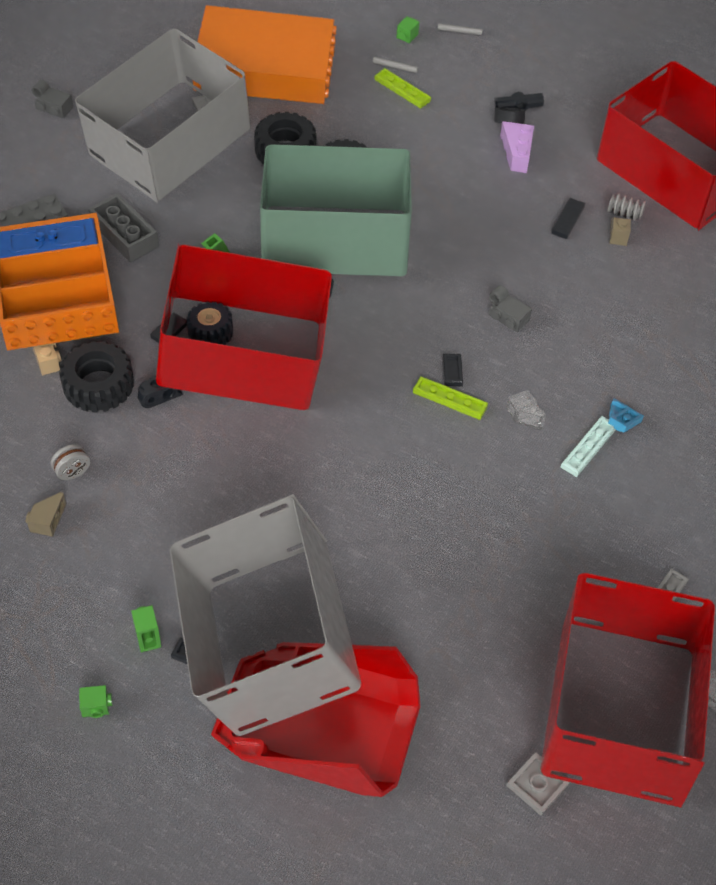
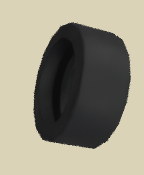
(511, 115)

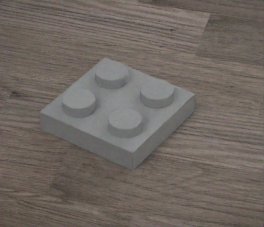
(535, 787)

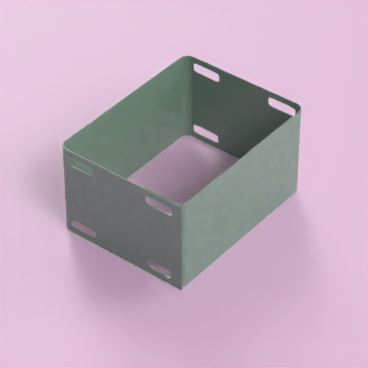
(337, 179)

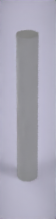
(460, 29)
(376, 60)

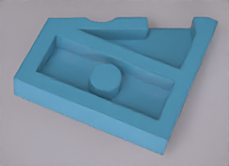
(623, 417)

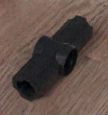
(520, 101)

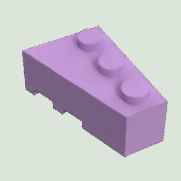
(517, 143)

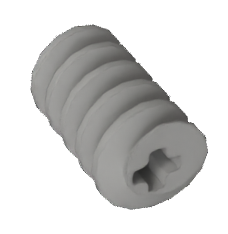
(626, 207)

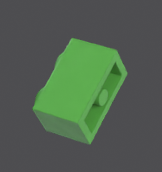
(146, 628)

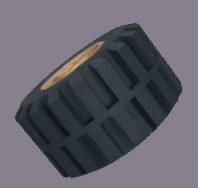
(210, 323)

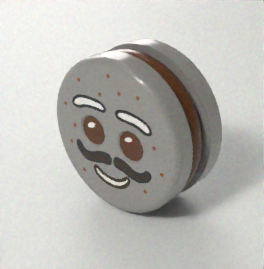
(70, 462)

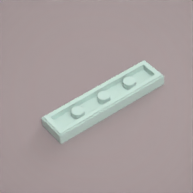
(588, 447)

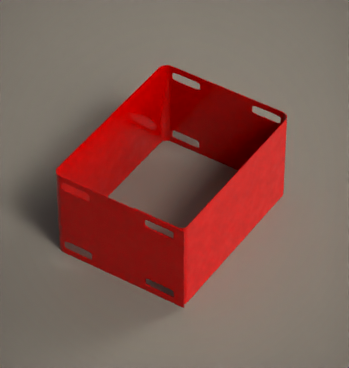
(651, 163)
(253, 286)
(640, 614)

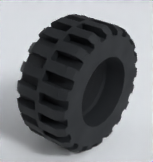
(283, 128)
(92, 358)

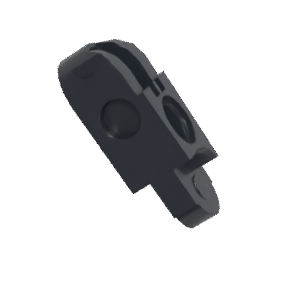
(152, 394)

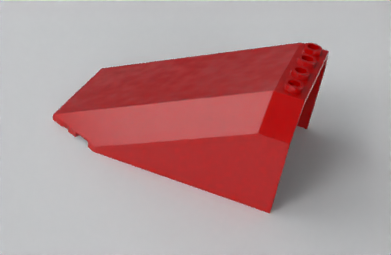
(345, 743)

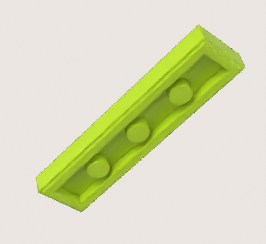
(402, 88)
(450, 398)

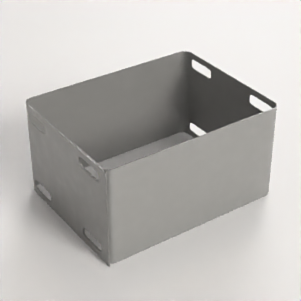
(142, 82)
(249, 545)

